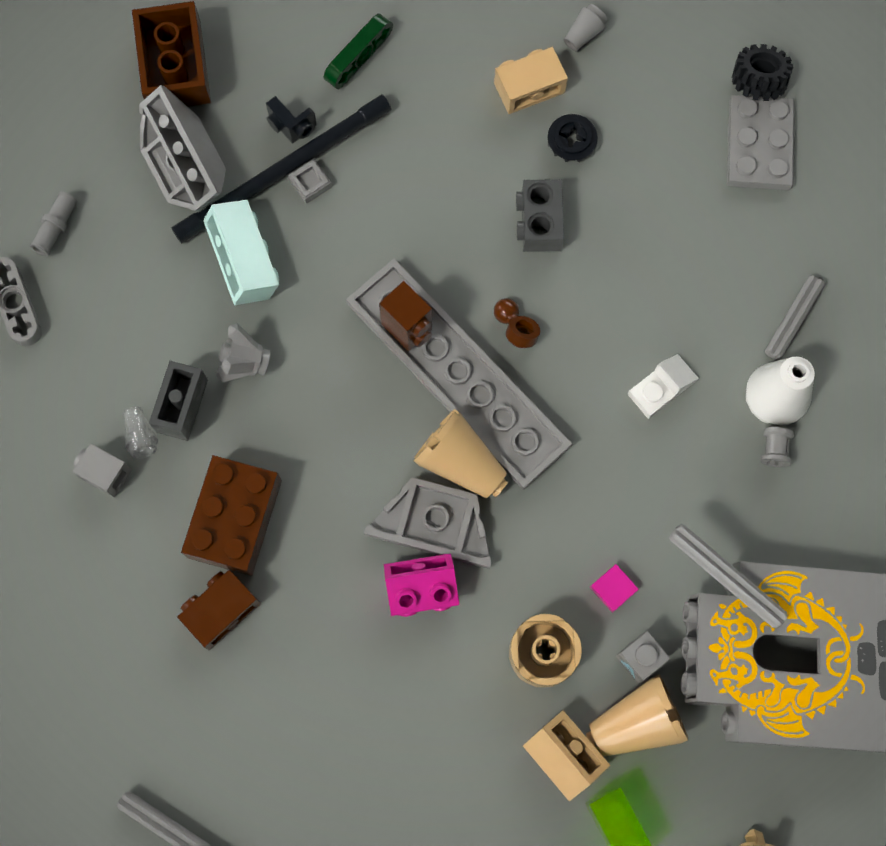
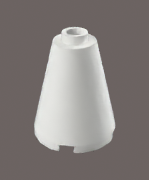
(781, 390)

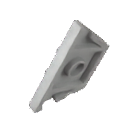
(435, 522)

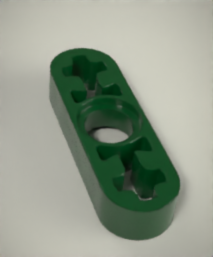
(358, 51)

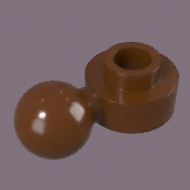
(521, 329)

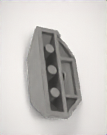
(179, 151)

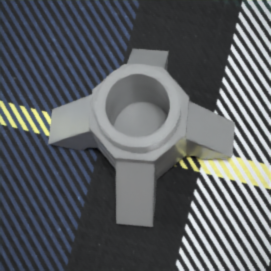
(241, 356)

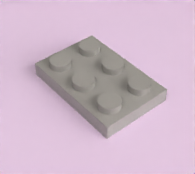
(760, 143)

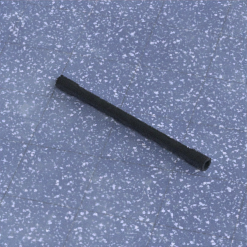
(364, 116)

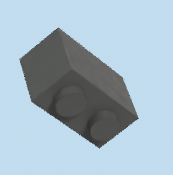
(178, 400)

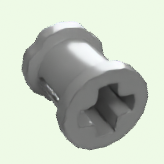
(777, 447)

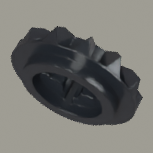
(584, 132)

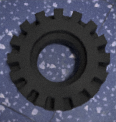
(749, 69)

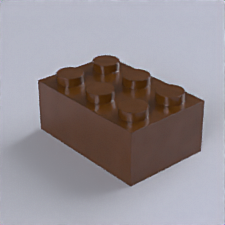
(172, 52)
(231, 515)

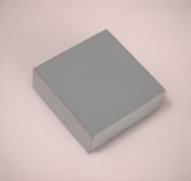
(309, 181)

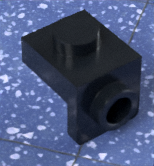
(282, 120)

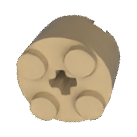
(557, 636)

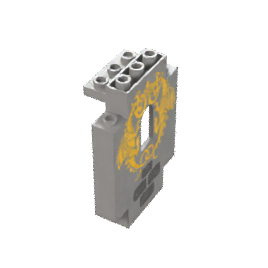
(825, 710)

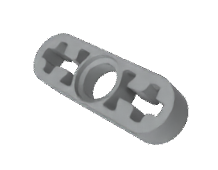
(25, 310)

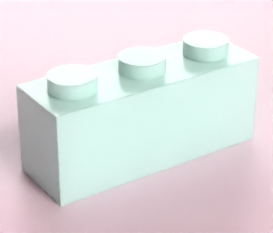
(241, 252)

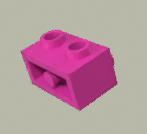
(421, 585)

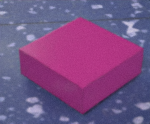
(614, 588)

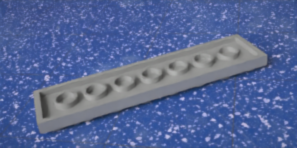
(467, 381)

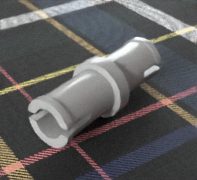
(53, 223)

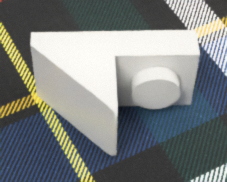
(662, 385)

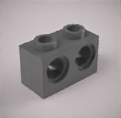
(545, 215)

